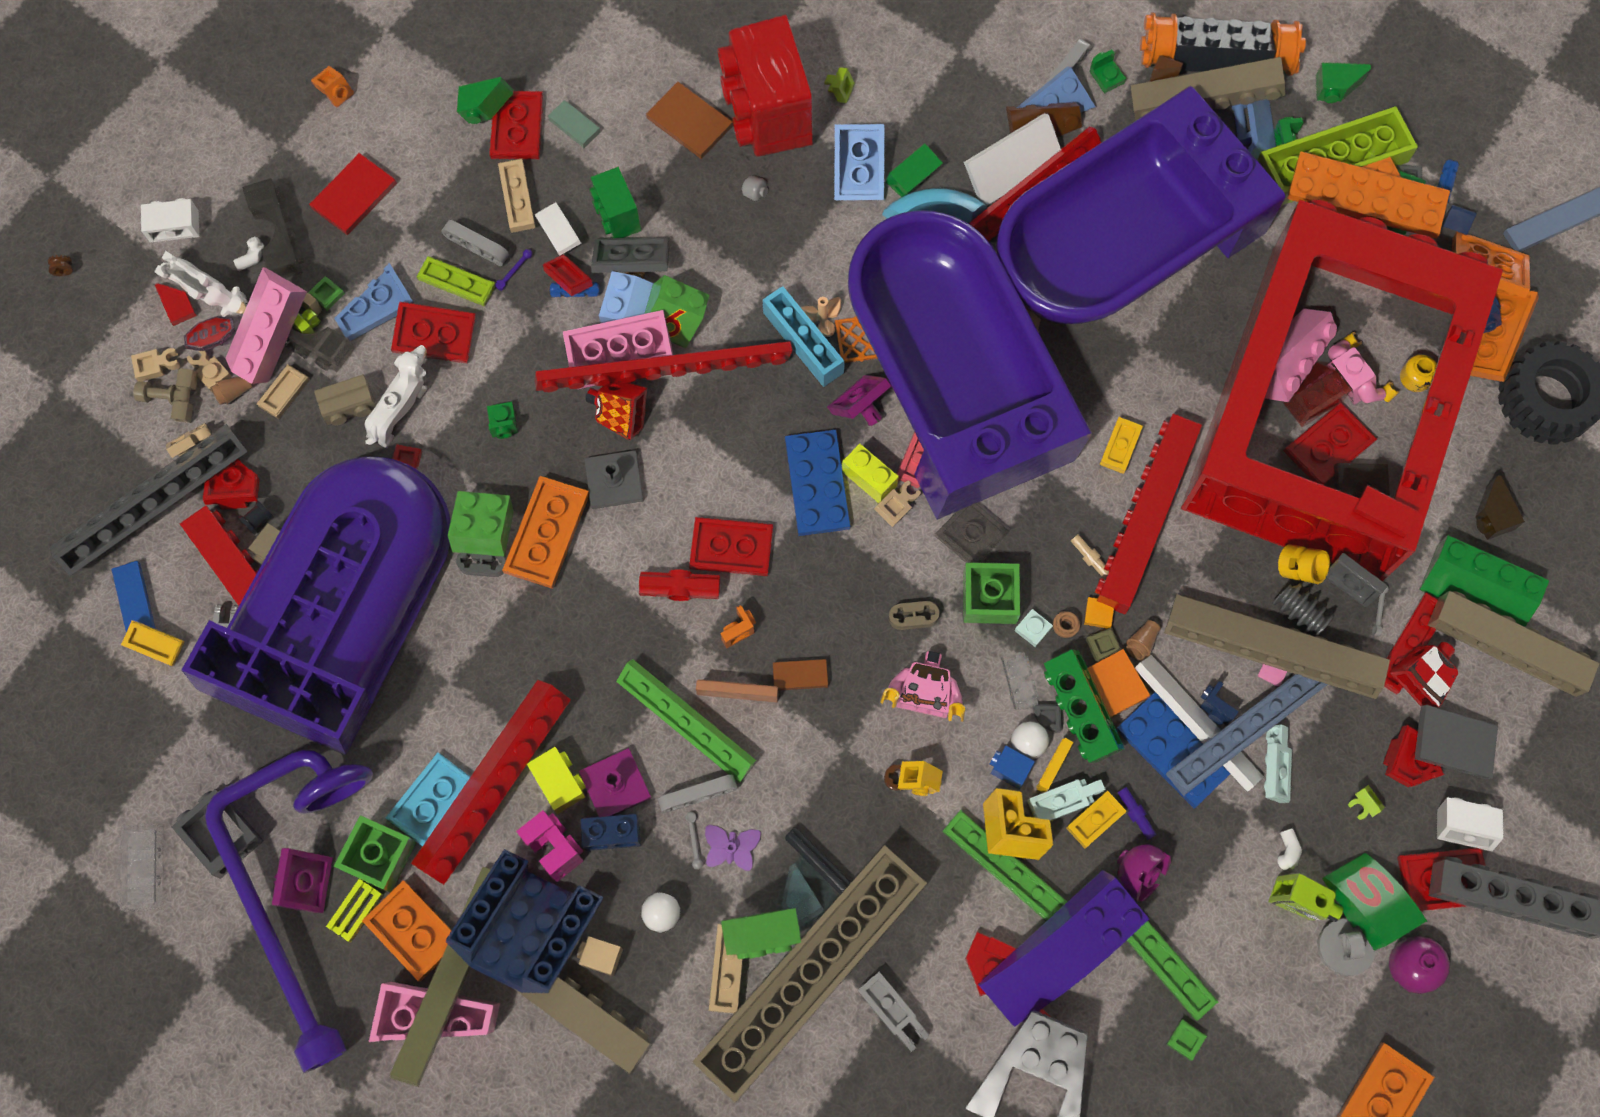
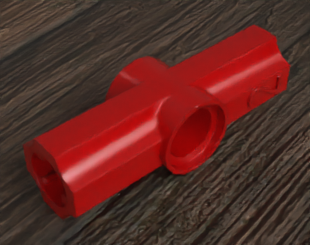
(679, 585)

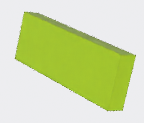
(456, 281)

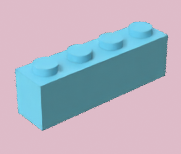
(804, 336)

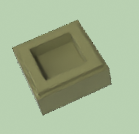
(1103, 644)

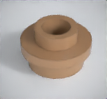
(1069, 617)

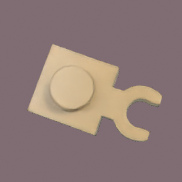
(151, 363)
(209, 370)
(186, 441)
(895, 505)

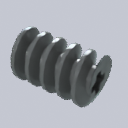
(1303, 609)

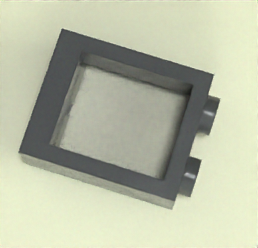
(193, 830)

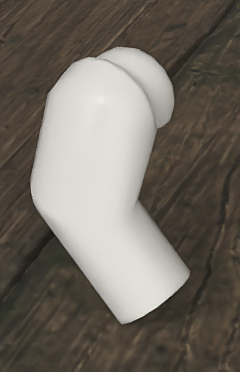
(253, 255)
(1293, 850)

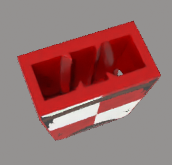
(1427, 673)

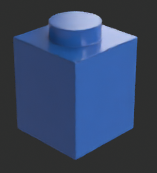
(1011, 766)

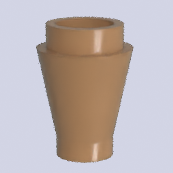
(229, 389)
(1143, 640)

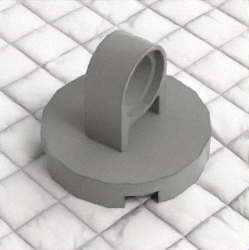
(1344, 948)

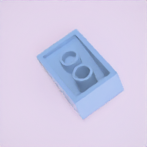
(859, 161)
(624, 297)

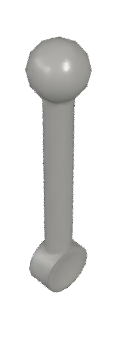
(1377, 629)
(691, 819)

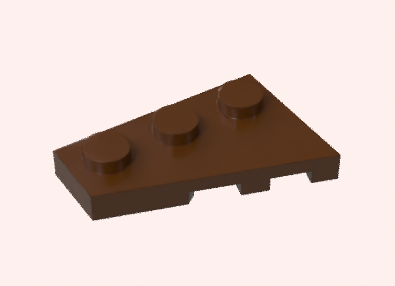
(1063, 116)

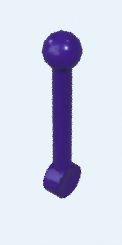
(501, 284)

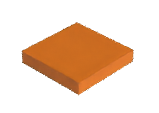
(1118, 683)

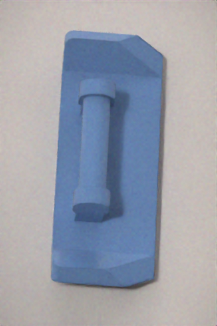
(1260, 124)

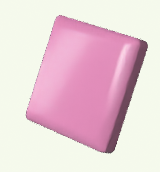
(1272, 675)

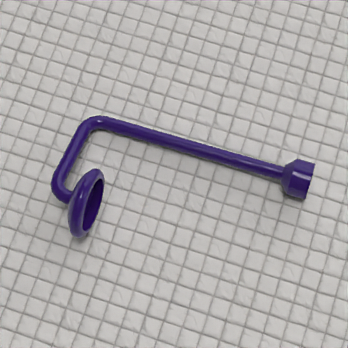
(330, 786)

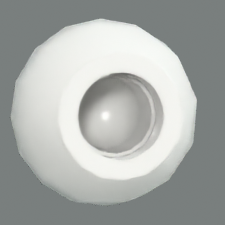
(1030, 739)
(660, 912)

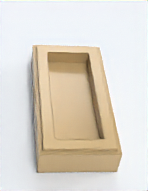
(283, 391)

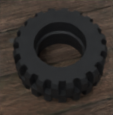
(1535, 416)

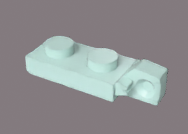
(1278, 765)
(1064, 799)

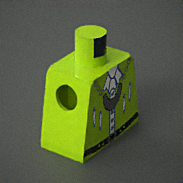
(1305, 898)

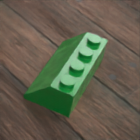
(1484, 580)

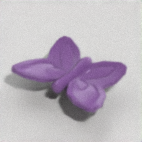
(731, 849)

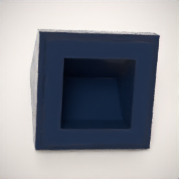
(1459, 219)

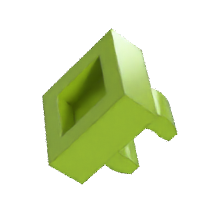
(840, 84)
(306, 322)
(1369, 801)

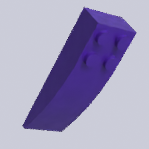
(1064, 948)

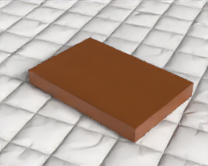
(689, 120)

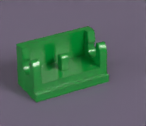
(913, 170)

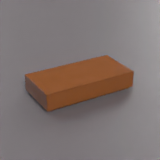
(800, 674)

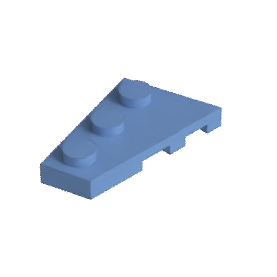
(1061, 89)
(374, 305)

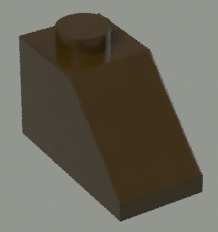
(1497, 510)

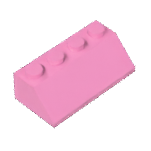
(264, 327)
(619, 341)

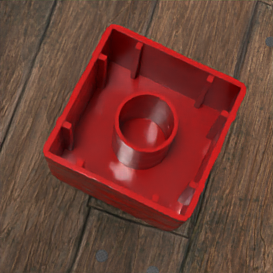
(766, 87)

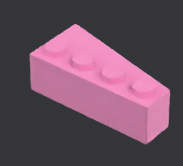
(1303, 345)
(400, 1003)

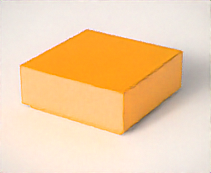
(1098, 614)

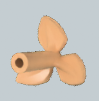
(826, 310)

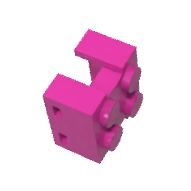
(548, 829)

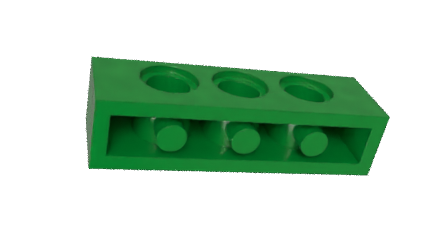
(1108, 740)

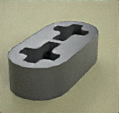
(480, 569)

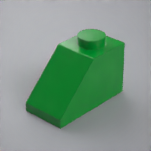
(1338, 80)
(482, 99)

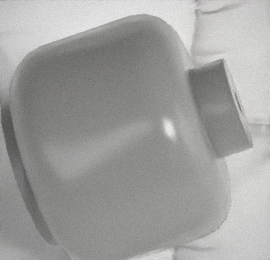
(754, 188)

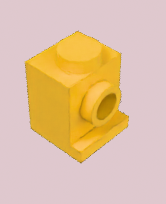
(920, 778)

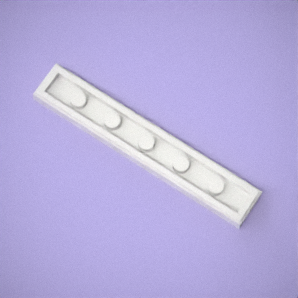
(1194, 717)

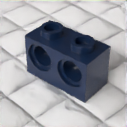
(610, 832)

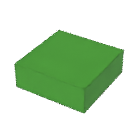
(326, 293)
(1186, 1040)

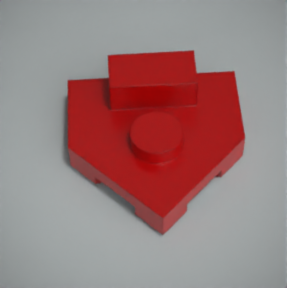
(232, 487)
(1402, 761)
(985, 956)

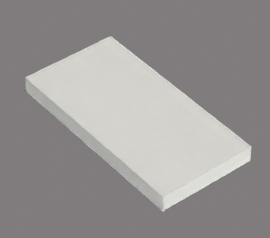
(1012, 159)

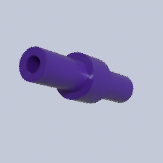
(1137, 813)

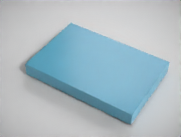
(428, 799)

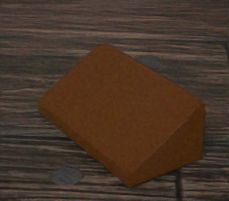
(1165, 68)

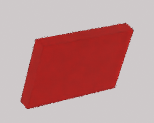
(518, 127)
(353, 193)
(441, 331)
(1332, 440)
(731, 546)
(1417, 873)

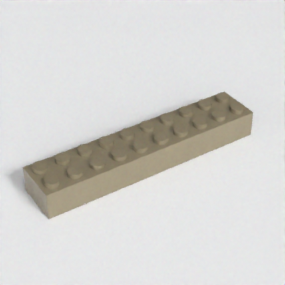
(809, 974)

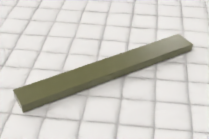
(433, 1011)

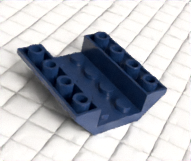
(522, 926)

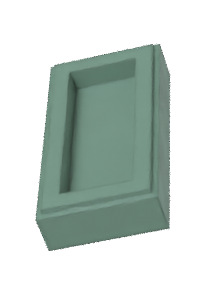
(574, 124)

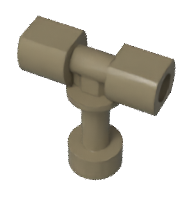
(177, 395)

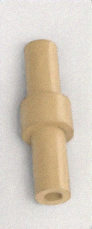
(1091, 556)

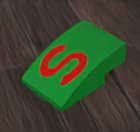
(1374, 901)

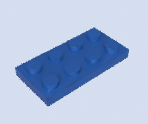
(817, 483)
(1166, 742)

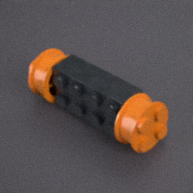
(1220, 43)

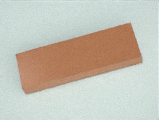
(737, 690)

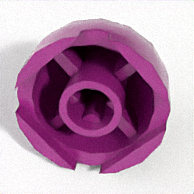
(1141, 869)
(1419, 964)

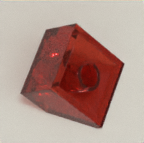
(1317, 394)

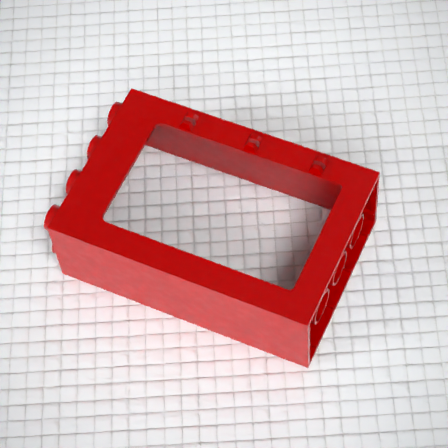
(1292, 508)

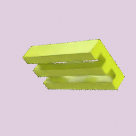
(346, 904)

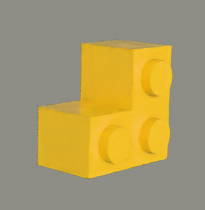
(1010, 831)

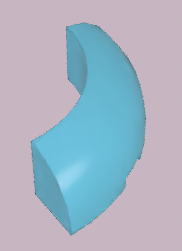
(939, 200)

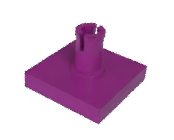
(859, 399)
(615, 784)
(302, 880)

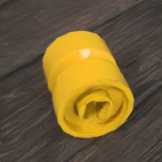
(1302, 563)

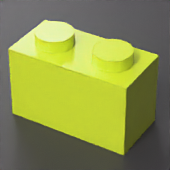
(869, 473)
(556, 780)

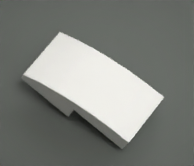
(557, 228)

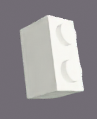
(169, 220)
(1470, 824)

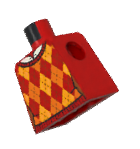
(619, 407)

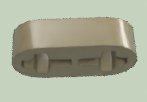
(913, 609)

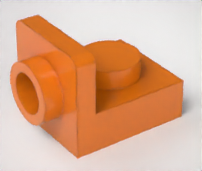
(333, 86)
(736, 631)

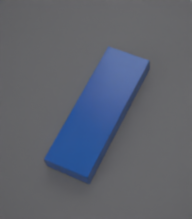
(132, 594)

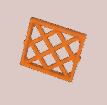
(861, 357)

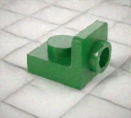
(1106, 71)
(1286, 130)
(502, 420)

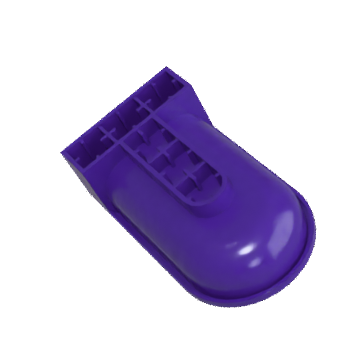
(1135, 213)
(962, 359)
(330, 602)

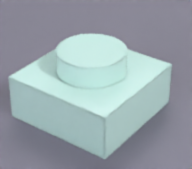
(1033, 628)

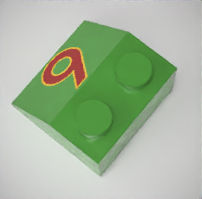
(681, 305)

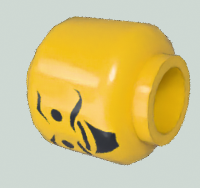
(1418, 373)

